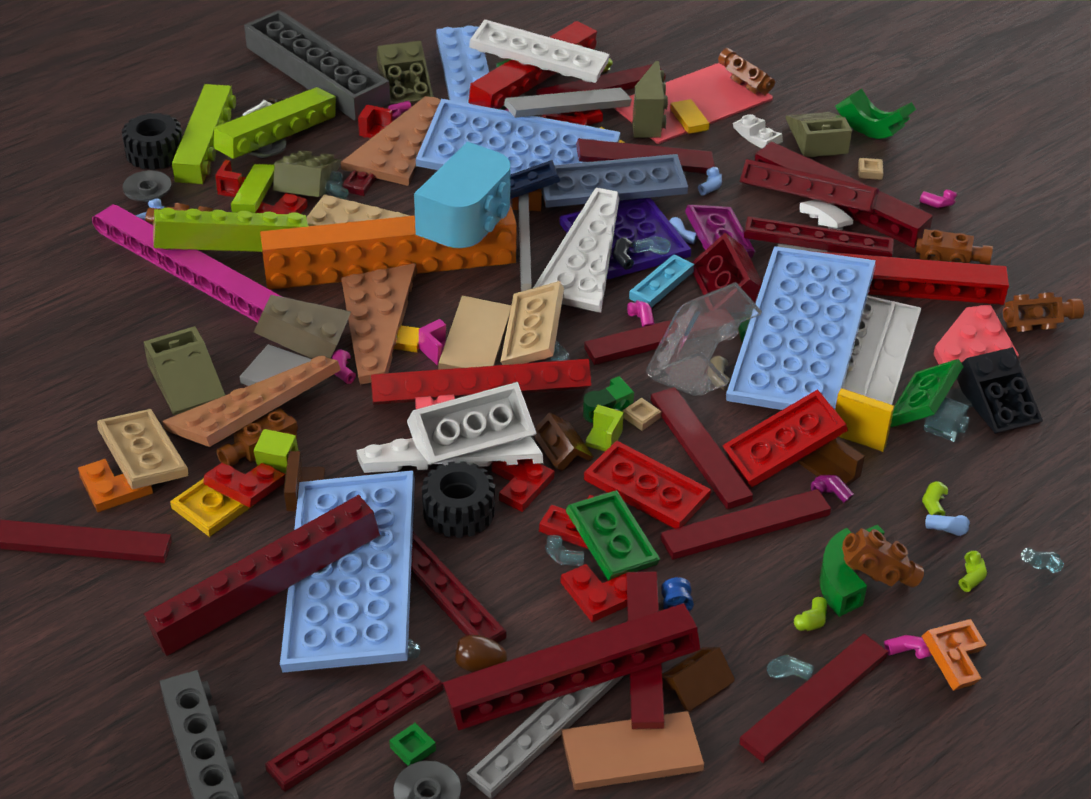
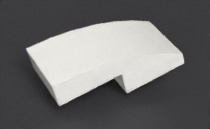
(756, 132)
(827, 214)

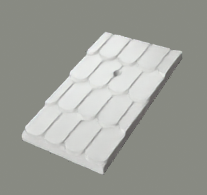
(881, 348)

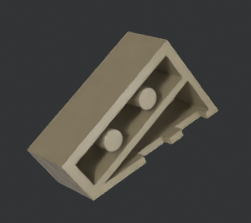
(302, 326)

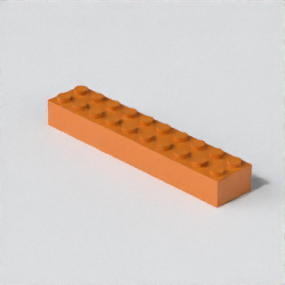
(338, 250)

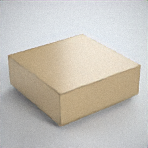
(870, 168)
(641, 414)

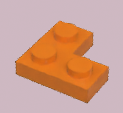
(106, 489)
(951, 648)

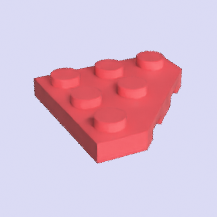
(973, 334)

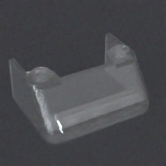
(693, 336)

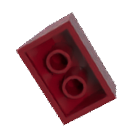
(724, 265)

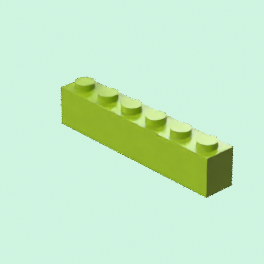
(274, 122)
(197, 144)
(218, 228)

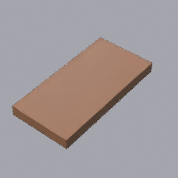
(620, 754)

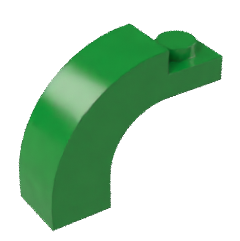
(870, 120)
(838, 581)

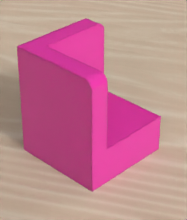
(432, 340)

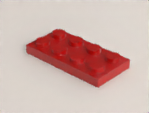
(785, 438)
(647, 484)

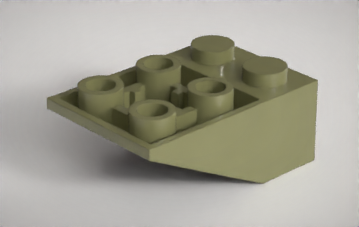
(405, 70)
(649, 104)
(820, 133)
(304, 173)
(183, 369)

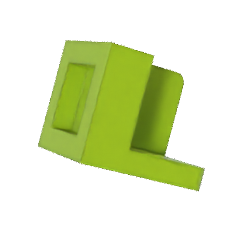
(606, 428)
(274, 449)

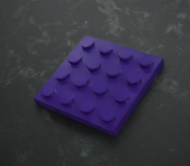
(636, 221)

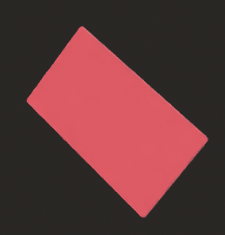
(711, 92)

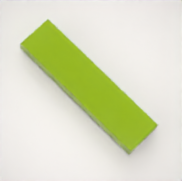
(253, 188)

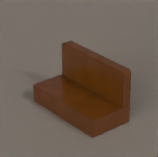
(560, 441)
(835, 459)
(295, 474)
(698, 677)

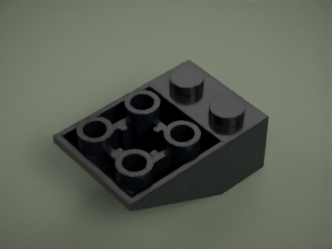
(999, 390)

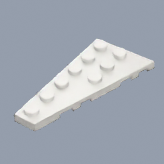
(585, 253)
(404, 453)

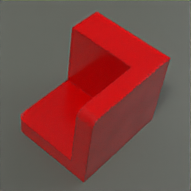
(373, 120)
(228, 182)

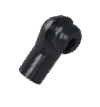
(620, 253)

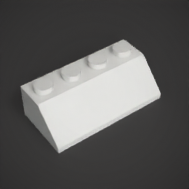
(471, 423)

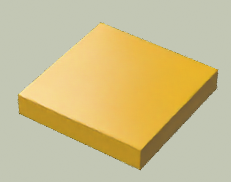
(865, 418)
(207, 508)

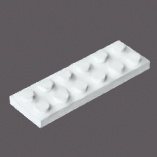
(539, 51)

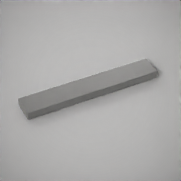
(567, 102)
(524, 243)
(533, 738)

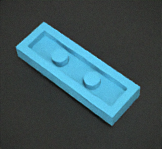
(662, 280)

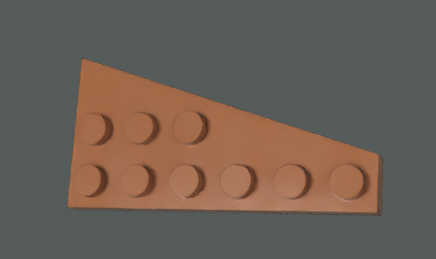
(394, 149)
(377, 312)
(230, 413)

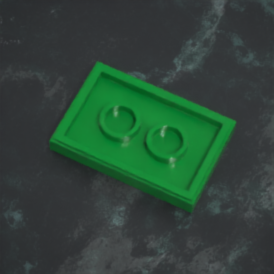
(925, 392)
(612, 534)

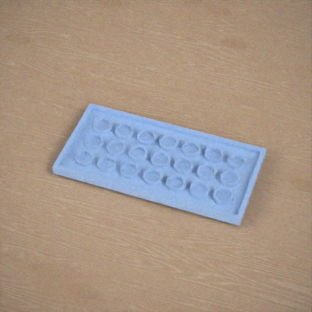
(521, 139)
(804, 329)
(360, 602)

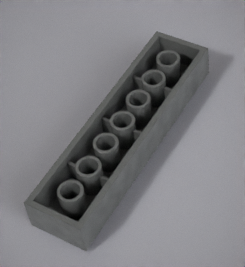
(316, 63)

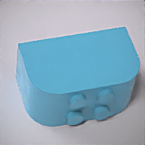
(464, 197)

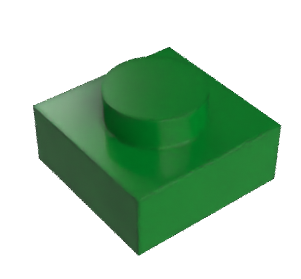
(412, 744)

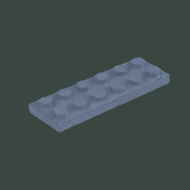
(629, 177)

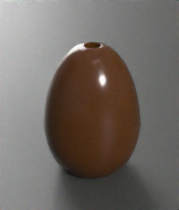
(478, 653)

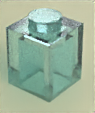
(948, 420)

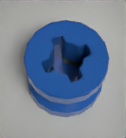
(676, 592)

